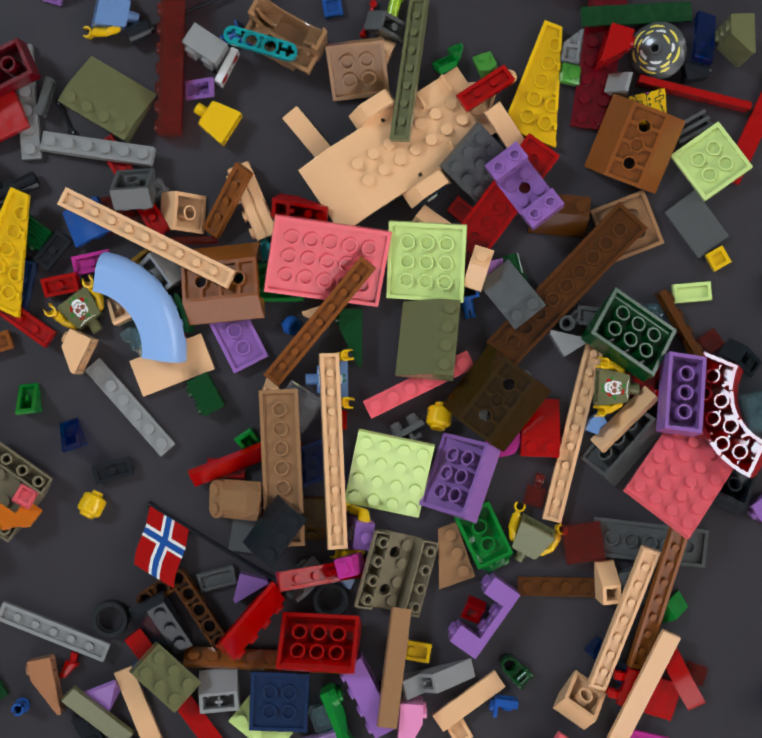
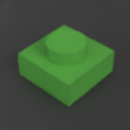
(570, 74)

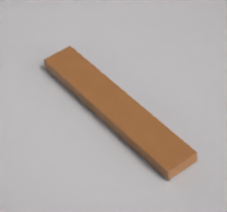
(393, 668)

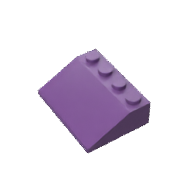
(460, 477)

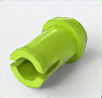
(393, 7)

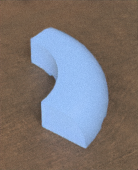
(146, 303)

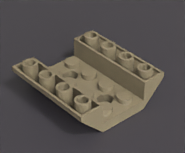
(13, 472)
(403, 573)

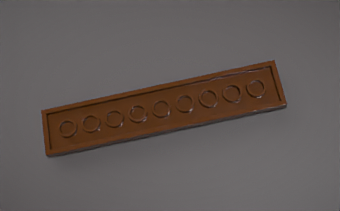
(571, 281)

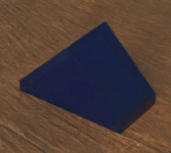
(72, 435)

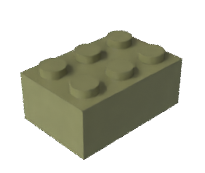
(165, 676)

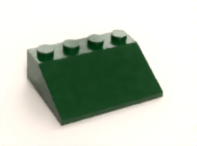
(629, 335)

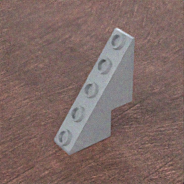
(436, 678)

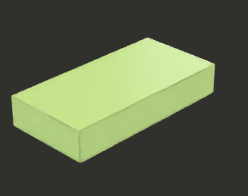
(692, 292)

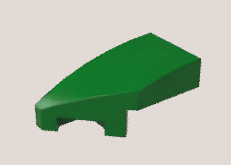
(449, 62)

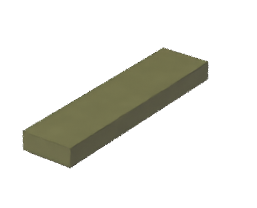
(96, 714)

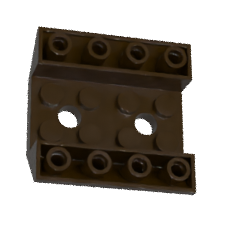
(484, 390)

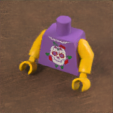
(359, 531)

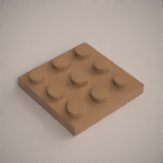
(357, 68)
(640, 207)

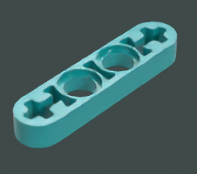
(259, 47)

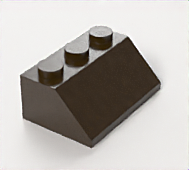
(316, 524)

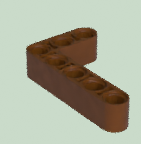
(190, 603)

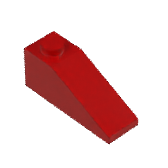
(298, 207)

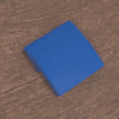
(83, 230)

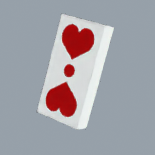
(227, 67)

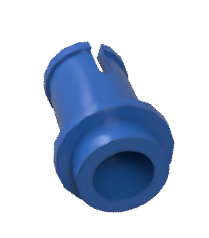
(17, 706)

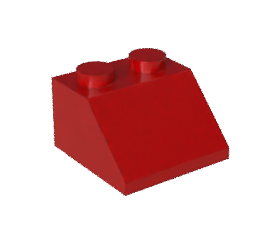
(616, 42)

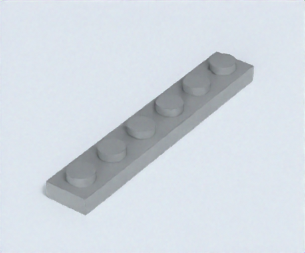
(31, 137)
(97, 149)
(130, 407)
(54, 631)

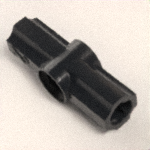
(24, 183)

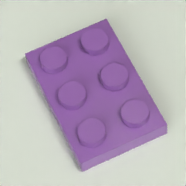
(239, 343)

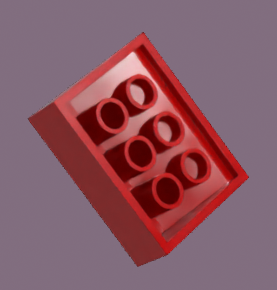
(250, 622)
(319, 642)

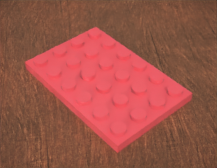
(315, 255)
(679, 480)

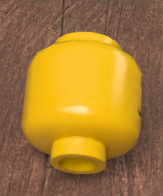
(438, 417)
(91, 504)

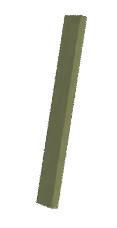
(409, 71)

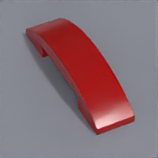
(684, 681)

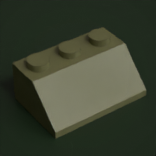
(736, 38)

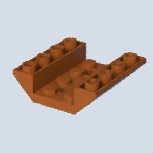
(621, 138)
(216, 303)

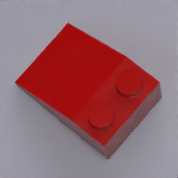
(542, 432)

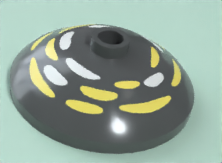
(669, 56)

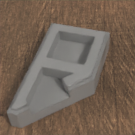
(572, 49)

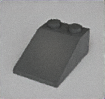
(512, 294)

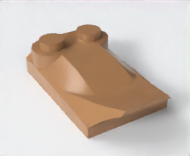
(235, 499)

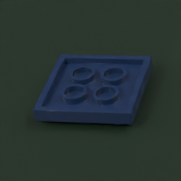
(279, 701)

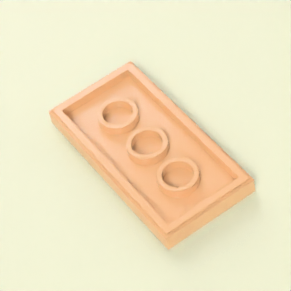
(158, 375)

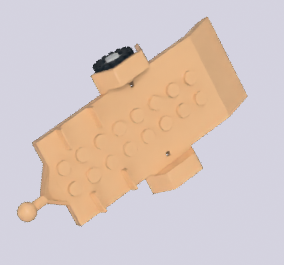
(371, 171)

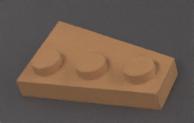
(452, 557)

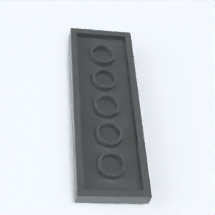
(624, 538)

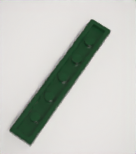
(635, 14)

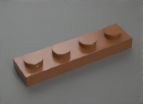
(227, 200)

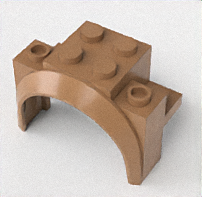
(275, 22)

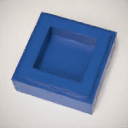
(332, 8)

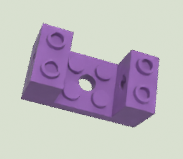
(510, 171)
(474, 641)

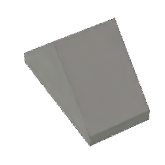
(618, 83)
(565, 342)

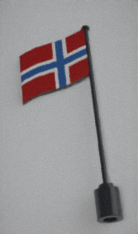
(164, 546)

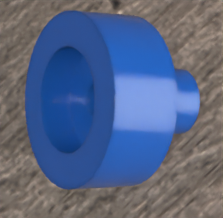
(291, 325)

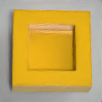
(717, 258)

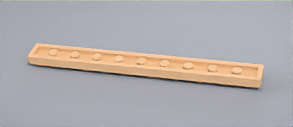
(147, 238)
(572, 435)
(333, 451)

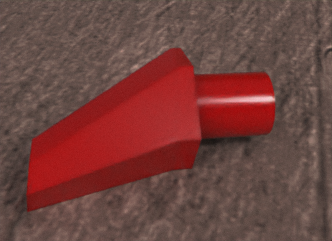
(69, 665)

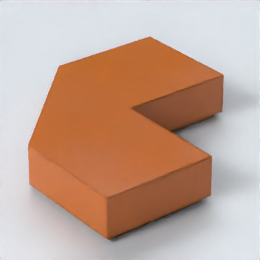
(22, 518)

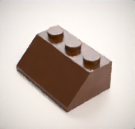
(570, 220)

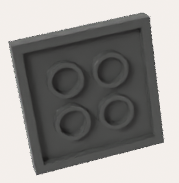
(468, 161)

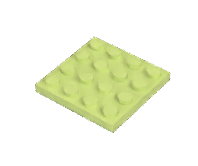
(426, 260)
(389, 472)

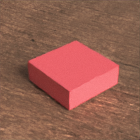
(25, 496)

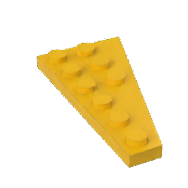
(537, 96)
(13, 241)

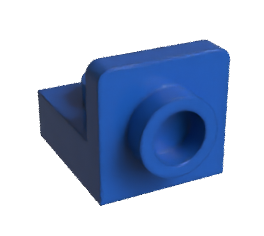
(504, 701)

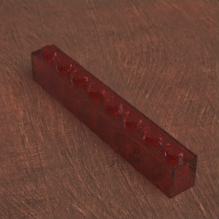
(170, 68)

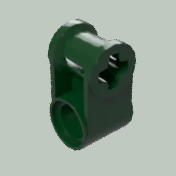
(517, 672)

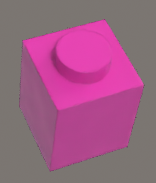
(349, 565)

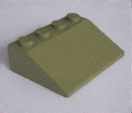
(107, 99)
(428, 339)

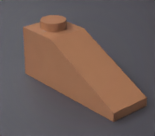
(45, 678)

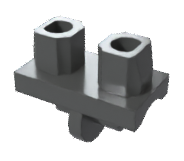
(415, 425)

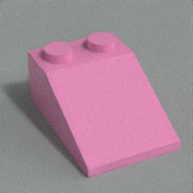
(411, 717)

